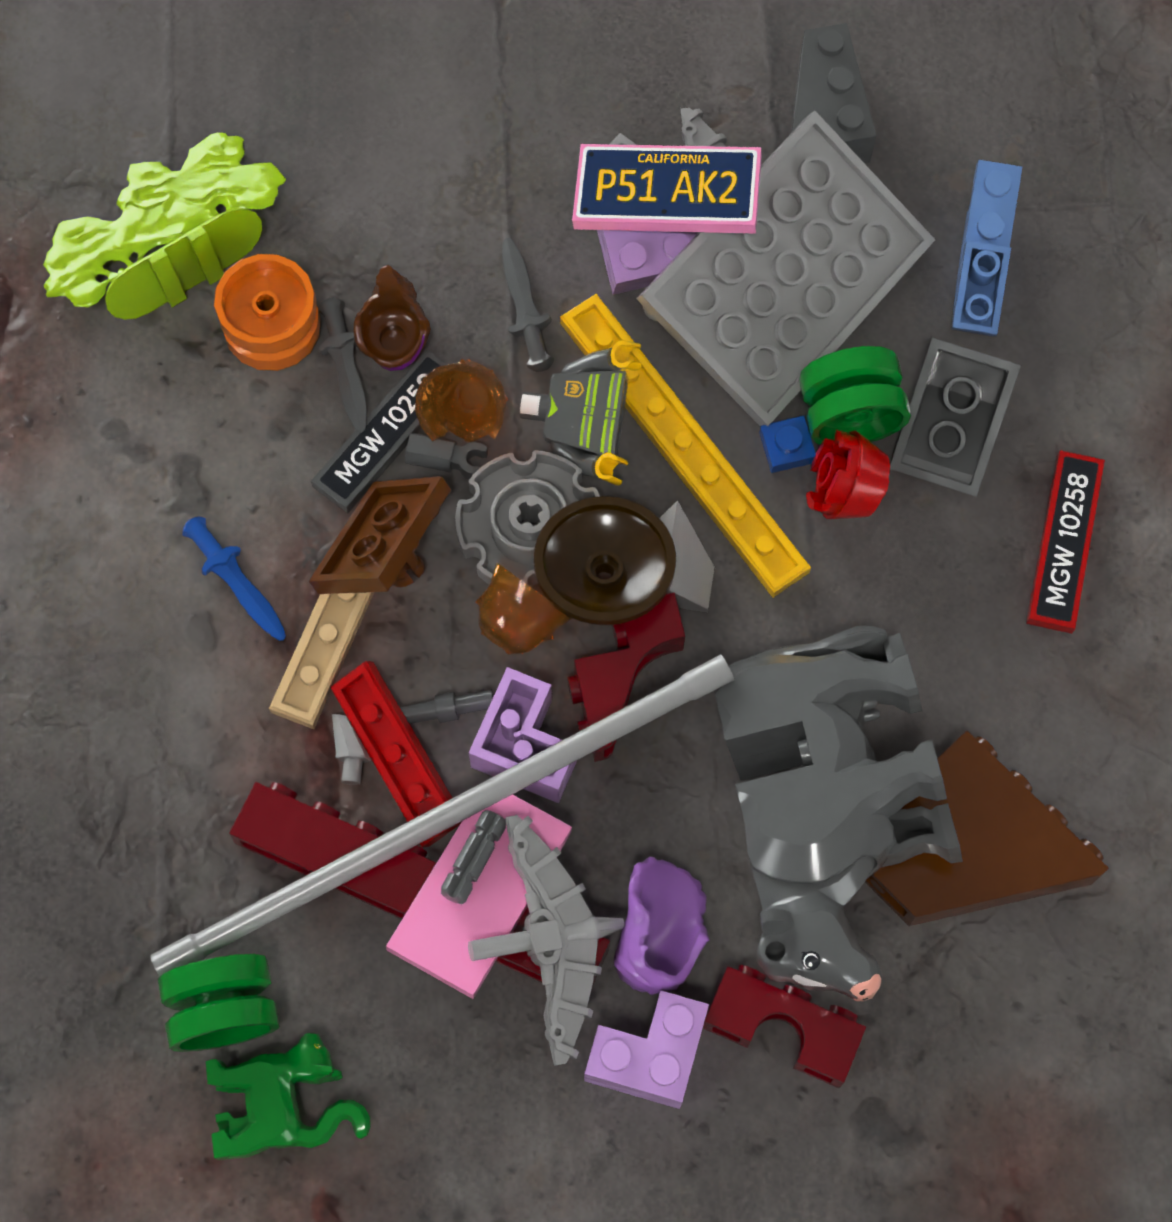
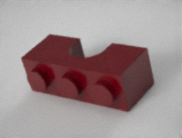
(826, 1036)

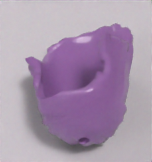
(661, 927)

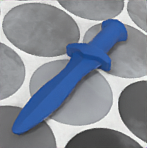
(224, 564)

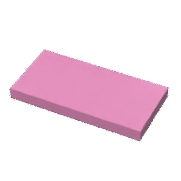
(438, 931)

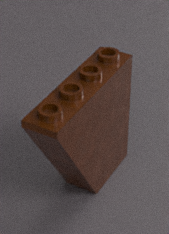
(1006, 839)

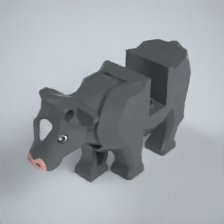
(839, 816)

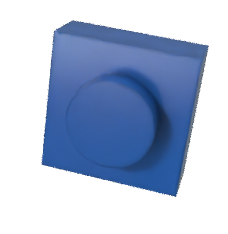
(787, 444)

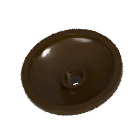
(608, 538)

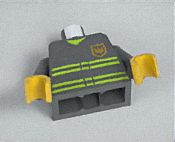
(586, 410)

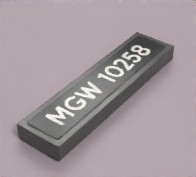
(386, 434)

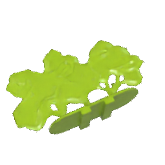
(170, 211)

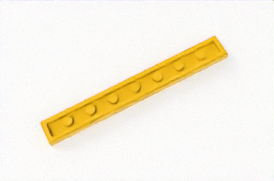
(693, 454)

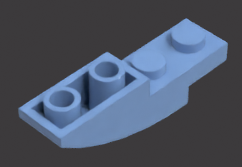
(986, 248)

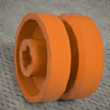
(268, 312)

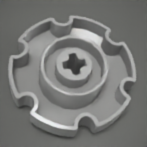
(503, 497)

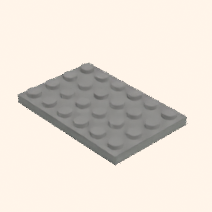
(798, 287)

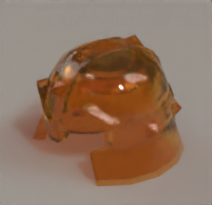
(462, 399)
(516, 614)

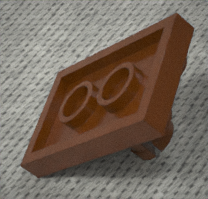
(382, 538)

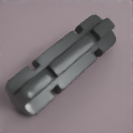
(473, 857)

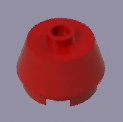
(849, 477)

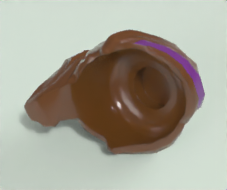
(391, 322)

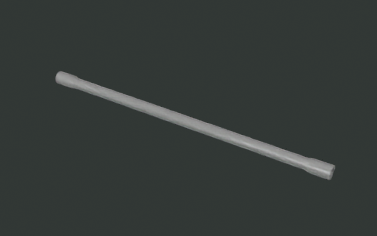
(688, 687)

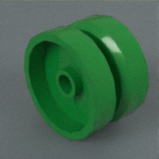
(855, 393)
(218, 1002)

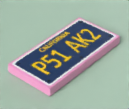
(667, 188)

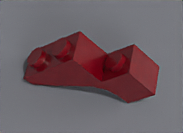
(607, 679)

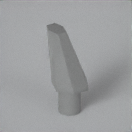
(349, 750)

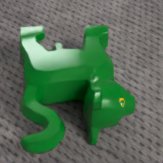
(272, 1104)

